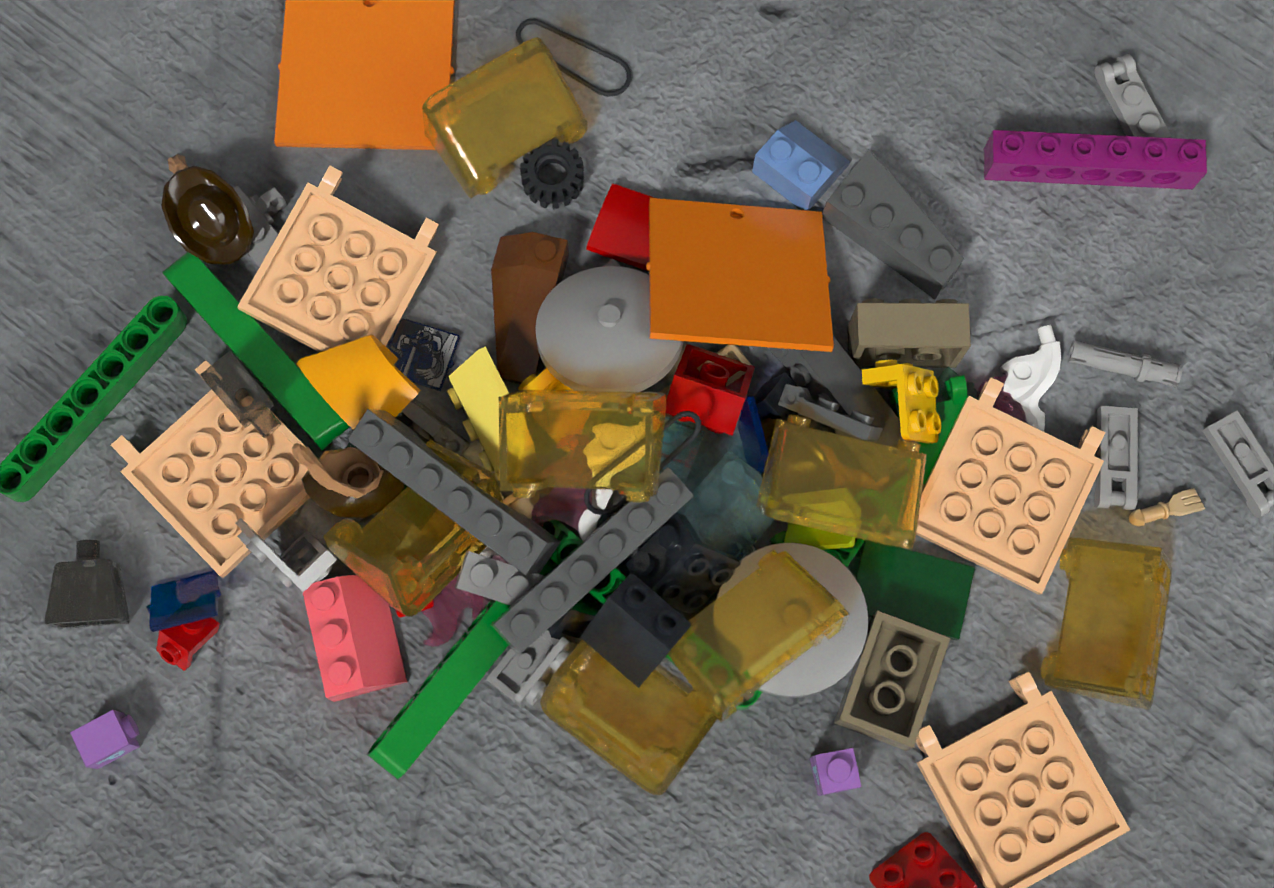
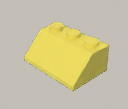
(477, 391)

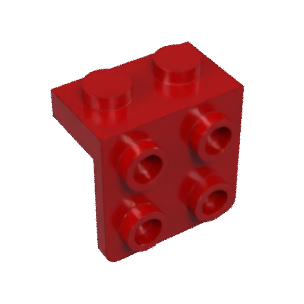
(921, 865)

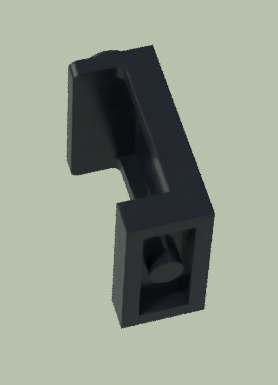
(635, 630)

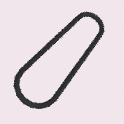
(584, 44)
(665, 462)

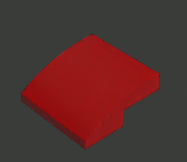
(622, 227)

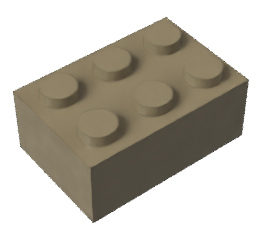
(909, 332)
(892, 681)

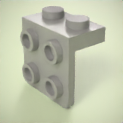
(300, 564)
(523, 674)

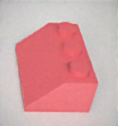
(353, 637)

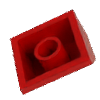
(707, 390)

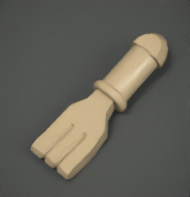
(1179, 505)

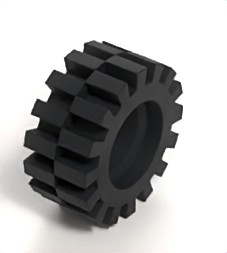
(558, 192)

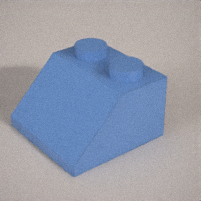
(798, 165)

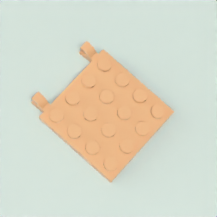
(337, 272)
(215, 472)
(1006, 491)
(1021, 792)

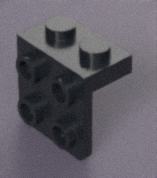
(681, 565)

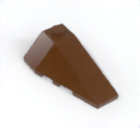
(522, 277)

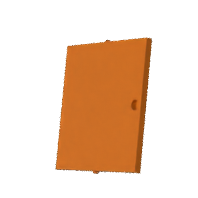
(361, 72)
(738, 275)

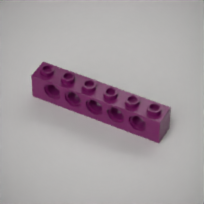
(1094, 159)

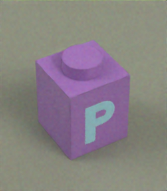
(106, 739)
(835, 772)

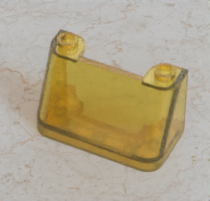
(501, 115)
(581, 441)
(843, 483)
(411, 545)
(1111, 622)
(756, 632)
(637, 730)

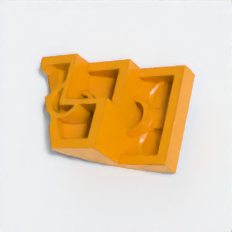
(359, 378)

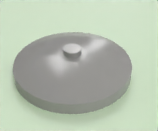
(597, 332)
(833, 658)

